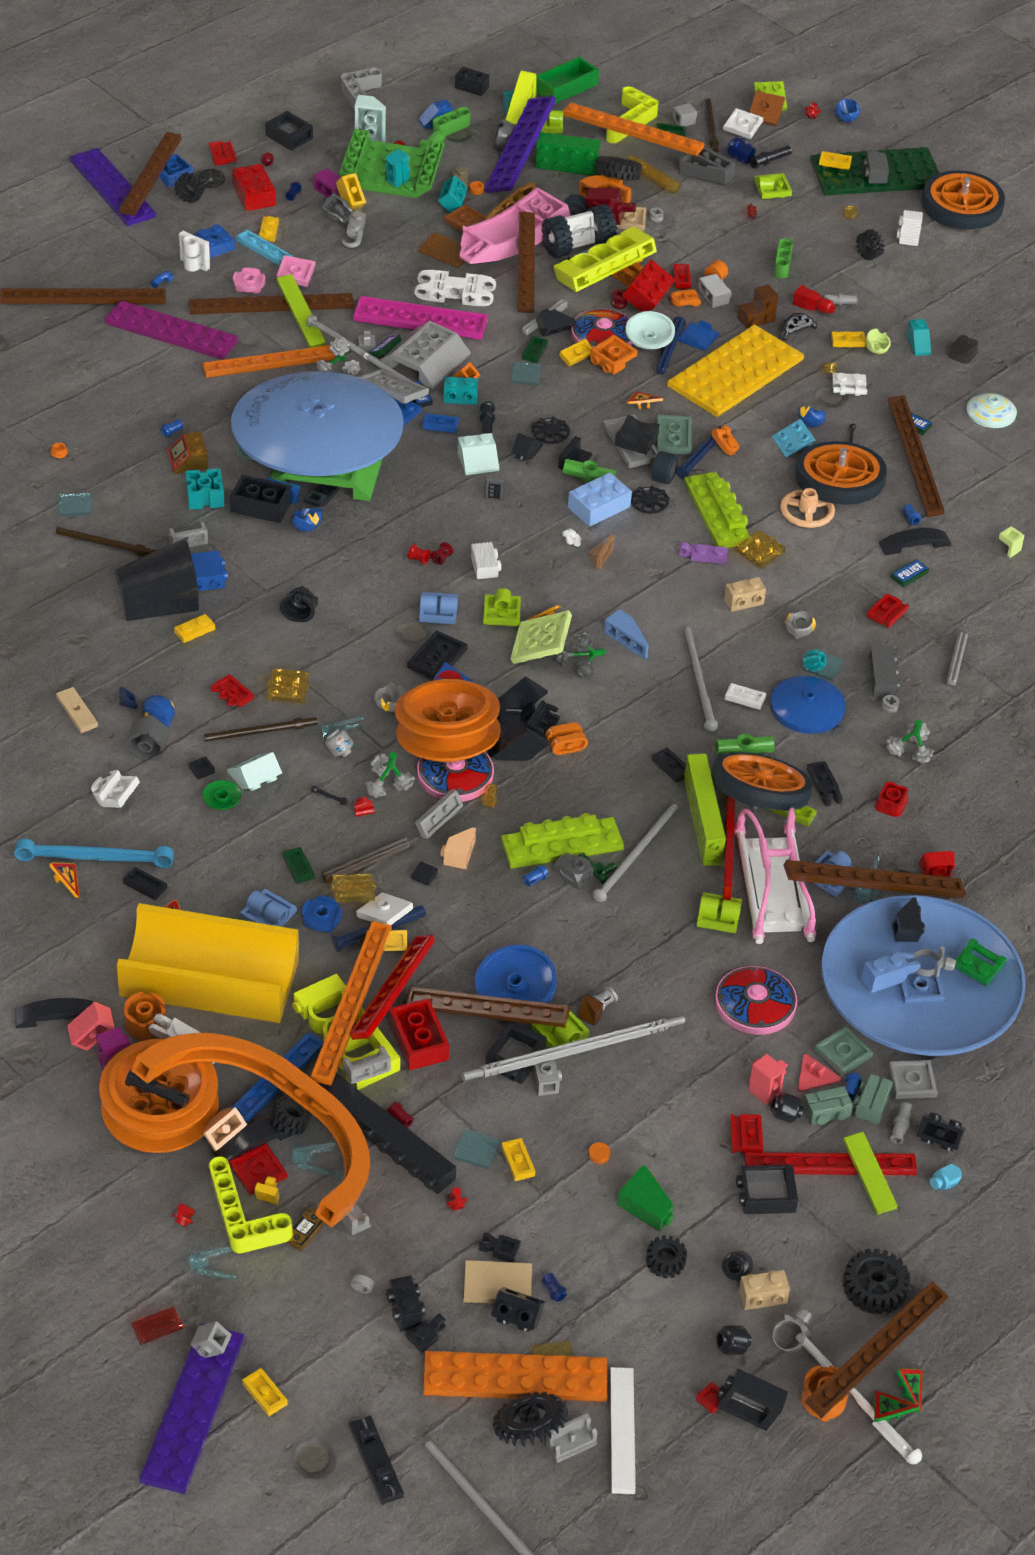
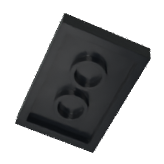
(435, 652)

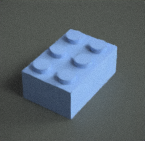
(599, 499)

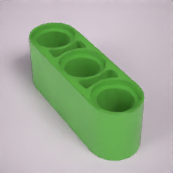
(452, 121)
(783, 258)

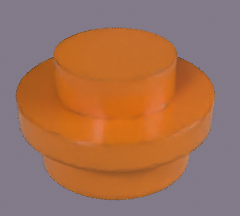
(59, 450)

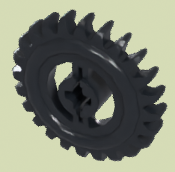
(531, 1422)

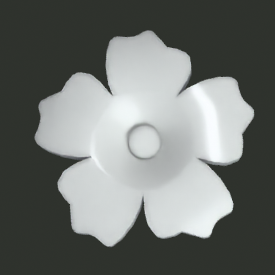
(572, 537)

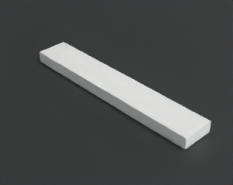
(622, 1431)

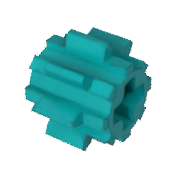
(815, 660)

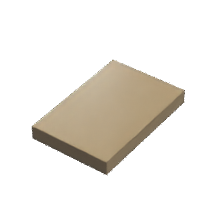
(487, 1277)

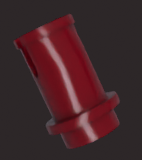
(400, 1114)

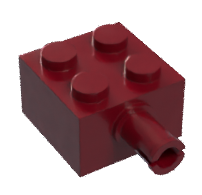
(612, 198)

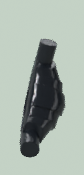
(795, 323)

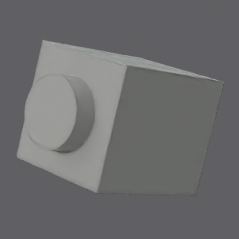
(684, 115)

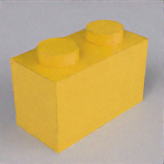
(351, 191)

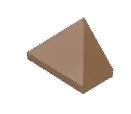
(601, 551)

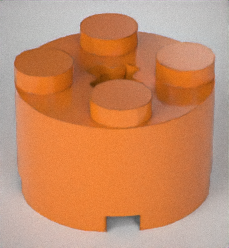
(140, 1014)
(813, 1380)

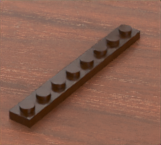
(150, 173)
(526, 262)
(492, 1007)

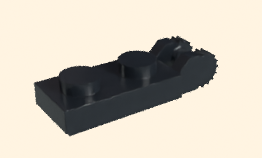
(824, 782)

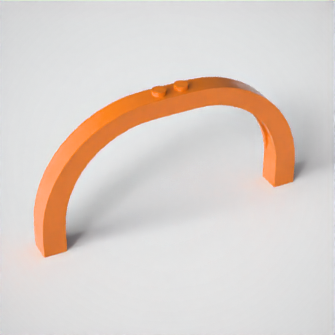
(293, 1082)

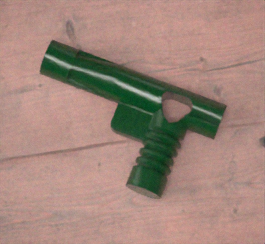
(599, 869)

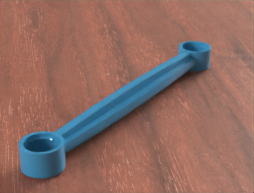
(94, 853)

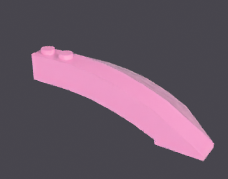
(498, 236)

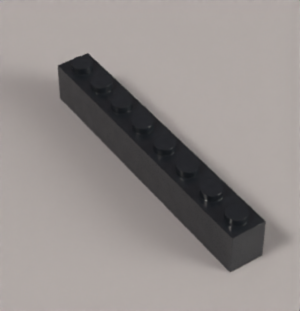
(394, 1138)

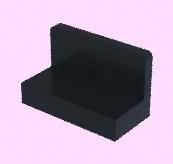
(573, 452)

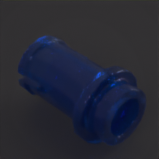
(295, 188)
(556, 1291)

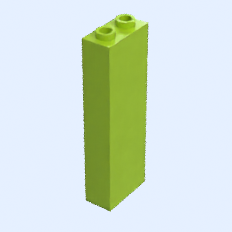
(704, 810)

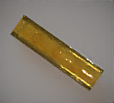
(657, 176)

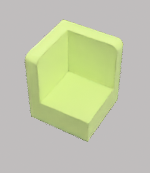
(1013, 539)

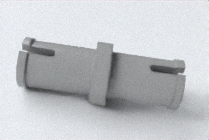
(842, 299)
(901, 1123)

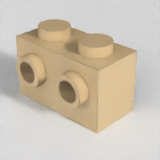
(745, 594)
(764, 1289)

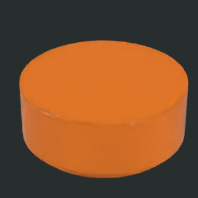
(476, 188)
(599, 1153)

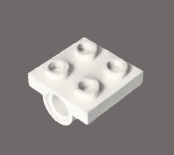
(194, 252)

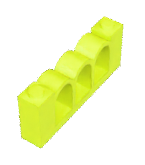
(605, 259)
(325, 995)

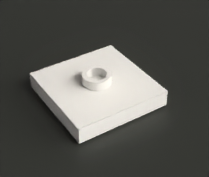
(743, 123)
(384, 909)

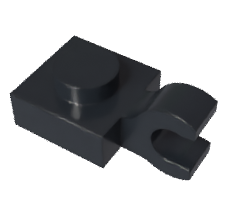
(426, 1335)

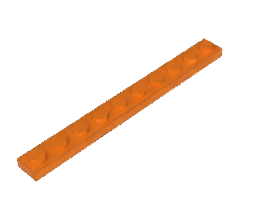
(633, 129)
(351, 1003)

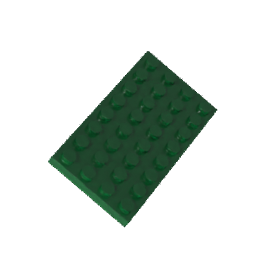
(907, 171)

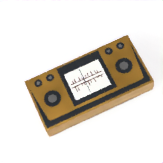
(305, 1229)

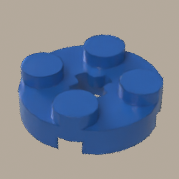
(318, 922)

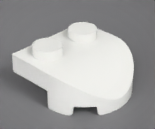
(114, 789)

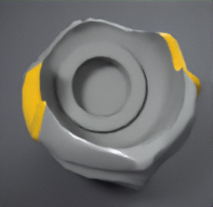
(800, 624)
(388, 696)

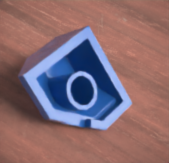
(434, 110)

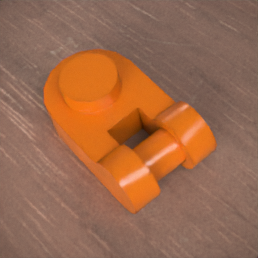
(685, 297)
(728, 443)

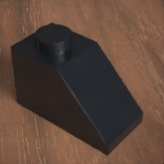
(554, 322)
(526, 447)

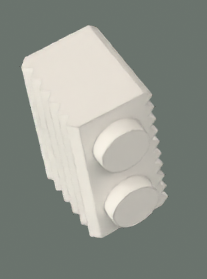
(910, 228)
(485, 560)

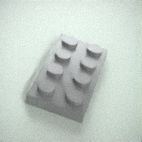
(396, 386)
(630, 457)

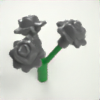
(582, 642)

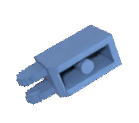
(888, 970)

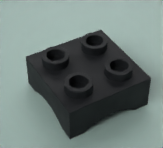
(637, 435)

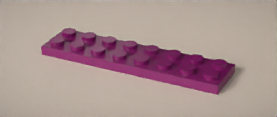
(171, 330)

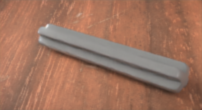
(532, 325)
(956, 659)

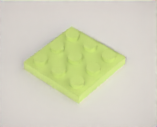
(541, 637)

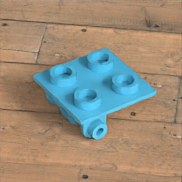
(793, 438)

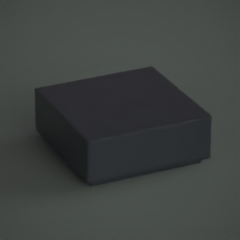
(201, 768)
(424, 873)

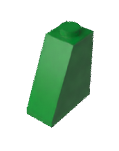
(646, 1199)

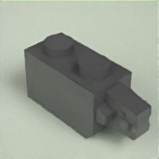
(876, 167)

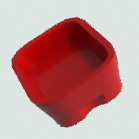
(892, 799)
(937, 863)

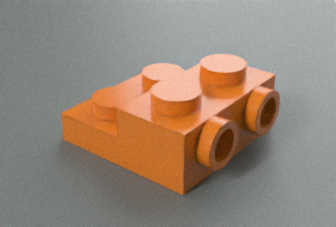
(612, 354)

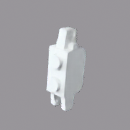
(173, 1027)

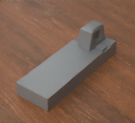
(439, 814)

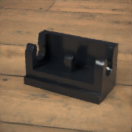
(543, 719)

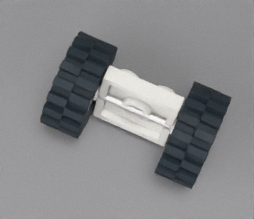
(565, 233)

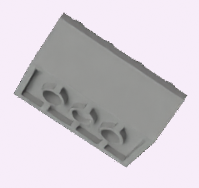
(437, 350)

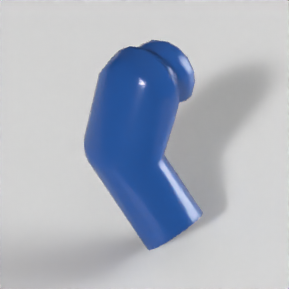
(159, 278)

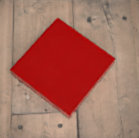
(256, 1167)

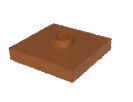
(768, 107)
(463, 216)

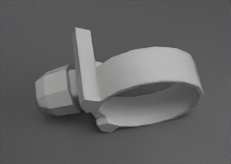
(946, 963)
(803, 1318)

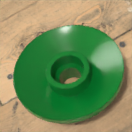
(221, 795)

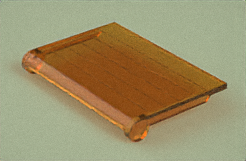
(443, 249)

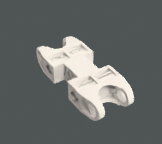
(455, 287)

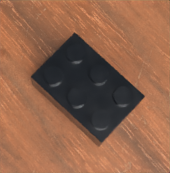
(261, 498)

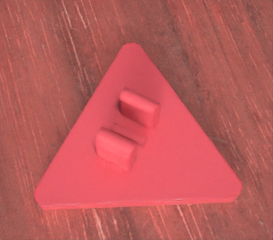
(815, 1075)

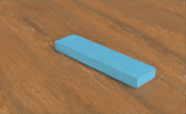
(262, 246)

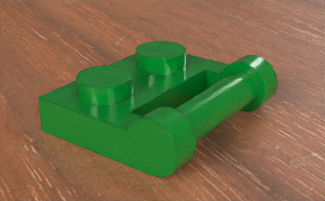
(976, 967)

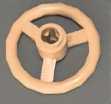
(807, 505)

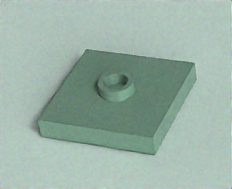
(843, 1051)

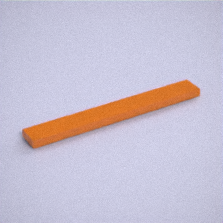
(267, 361)

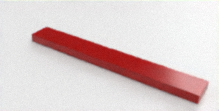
(728, 849)
(392, 987)
(832, 1162)

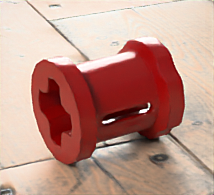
(419, 554)

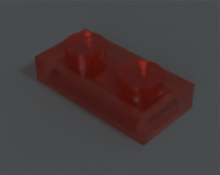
(157, 1325)

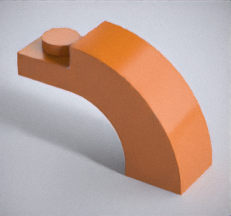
(603, 181)

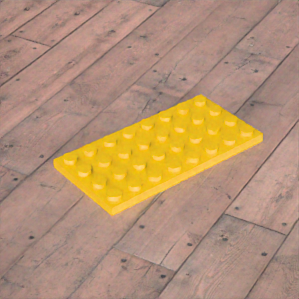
(735, 370)

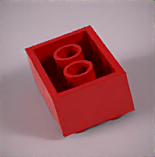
(253, 187)
(648, 287)
(419, 1034)

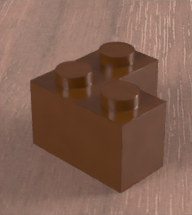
(761, 309)

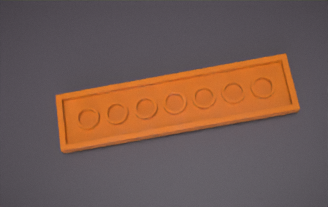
(514, 1375)

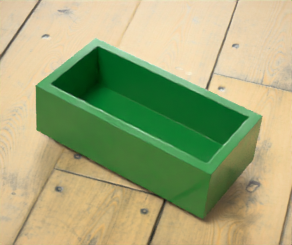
(567, 79)
(567, 153)

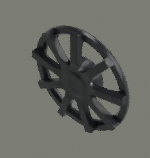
(551, 430)
(649, 500)

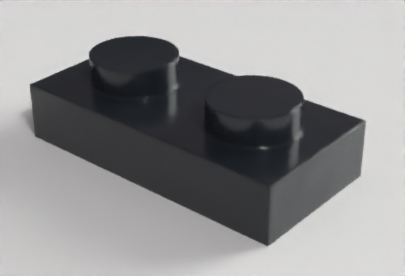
(670, 764)

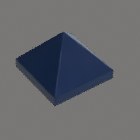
(127, 698)

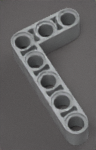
(357, 81)

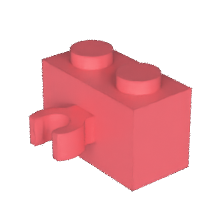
(91, 1022)
(767, 1078)

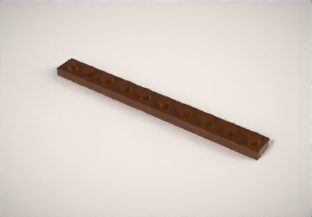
(82, 295)
(268, 303)
(916, 456)
(874, 879)
(876, 1350)

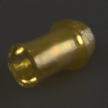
(489, 799)

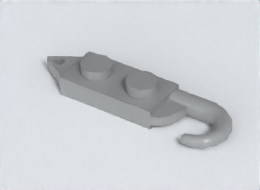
(355, 228)

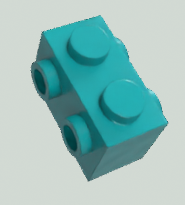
(452, 194)
(460, 390)

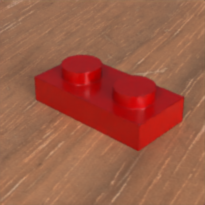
(682, 275)

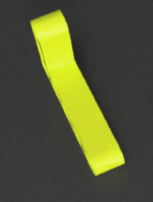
(524, 90)
(642, 107)
(245, 1235)

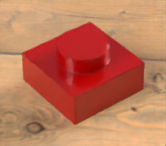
(708, 1399)

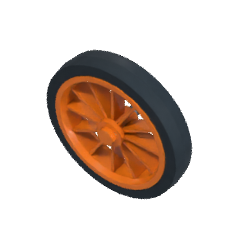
(761, 781)

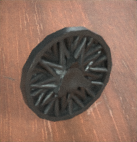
(212, 177)

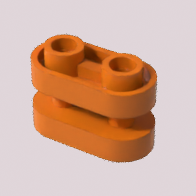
(628, 274)
(566, 738)

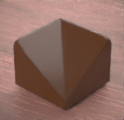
(590, 1010)

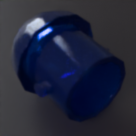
(740, 149)

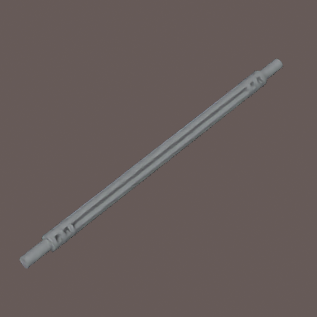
(572, 1048)

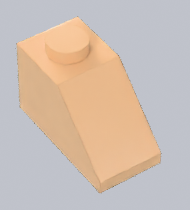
(459, 849)
(223, 1127)

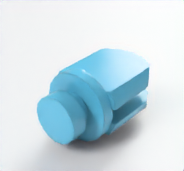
(946, 1177)

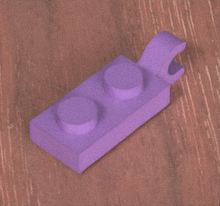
(704, 553)

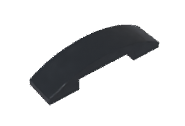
(321, 495)
(913, 537)
(49, 1010)
(250, 1138)

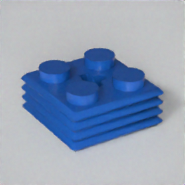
(174, 168)
(218, 238)

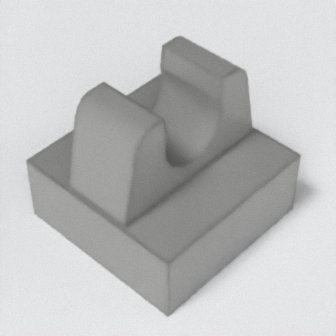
(367, 341)

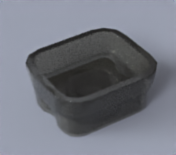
(963, 349)

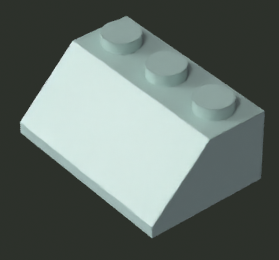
(371, 117)

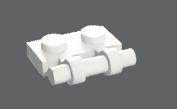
(849, 384)

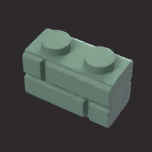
(873, 1098)
(827, 1105)

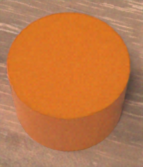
(717, 267)

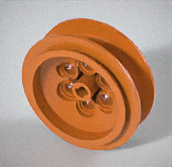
(447, 720)
(151, 1121)

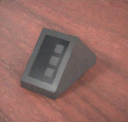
(495, 489)

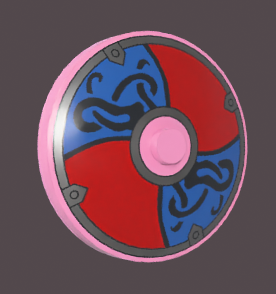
(599, 325)
(465, 776)
(756, 1000)

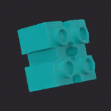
(204, 488)

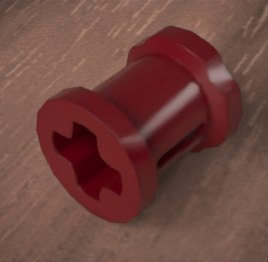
(442, 553)

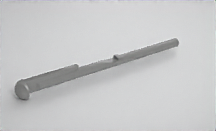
(312, 321)
(710, 724)
(600, 894)
(478, 1499)

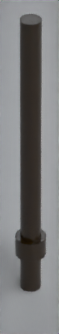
(714, 142)
(138, 549)
(298, 723)

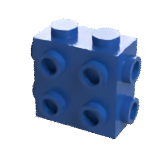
(209, 570)

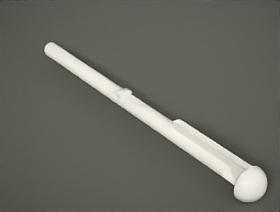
(883, 1427)

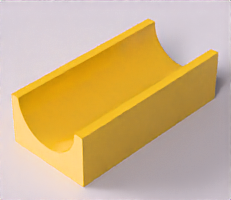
(211, 963)

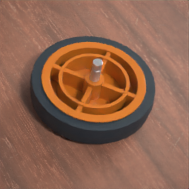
(963, 199)
(841, 472)

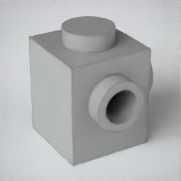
(547, 1078)
(210, 1339)

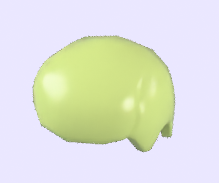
(877, 342)

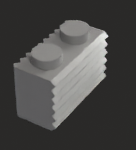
(714, 290)

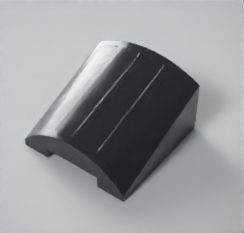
(159, 583)

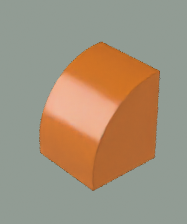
(467, 371)

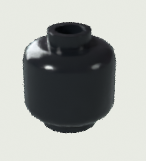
(786, 1107)
(731, 1267)
(733, 1340)

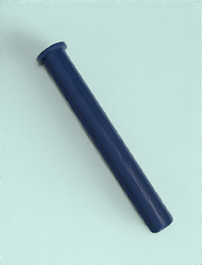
(678, 322)
(692, 461)
(360, 934)

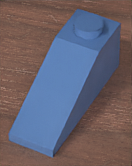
(625, 631)

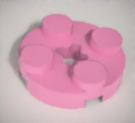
(249, 280)

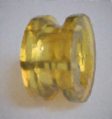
(850, 212)
(830, 367)

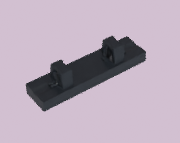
(376, 1460)

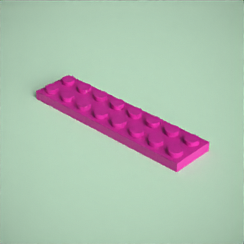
(413, 315)

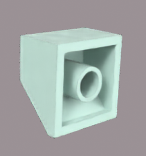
(478, 454)
(255, 771)

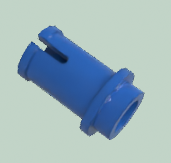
(169, 429)
(913, 517)
(539, 873)
(853, 1082)

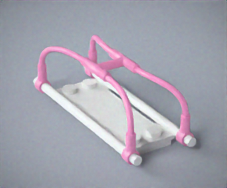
(769, 891)

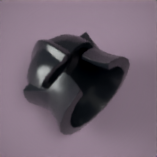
(299, 605)

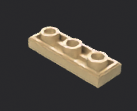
(77, 710)

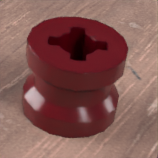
(618, 301)

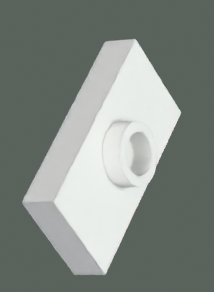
(745, 696)

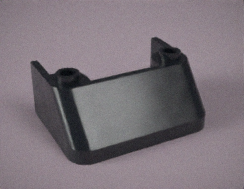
(516, 707)

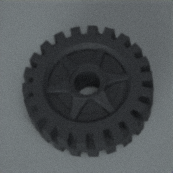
(618, 168)
(861, 1279)

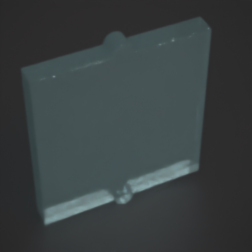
(526, 373)
(75, 504)
(832, 668)
(477, 1149)

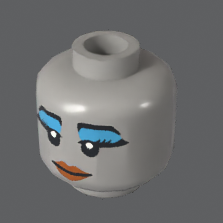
(339, 742)

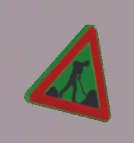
(912, 1381)
(889, 1406)

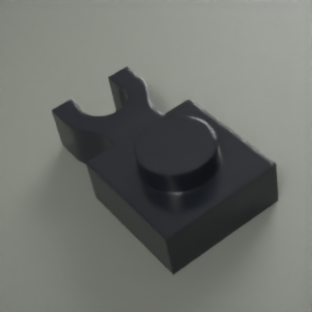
(502, 1248)

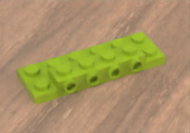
(718, 509)
(552, 839)

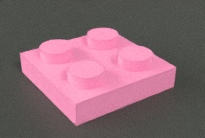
(299, 268)

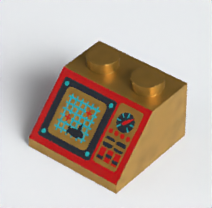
(188, 453)

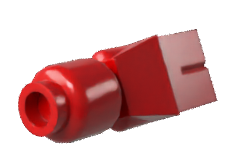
(811, 300)

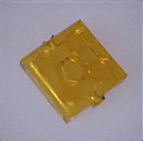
(760, 549)
(288, 685)
(354, 888)

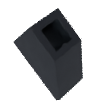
(907, 923)

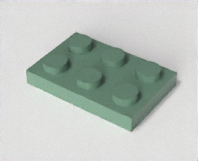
(675, 434)

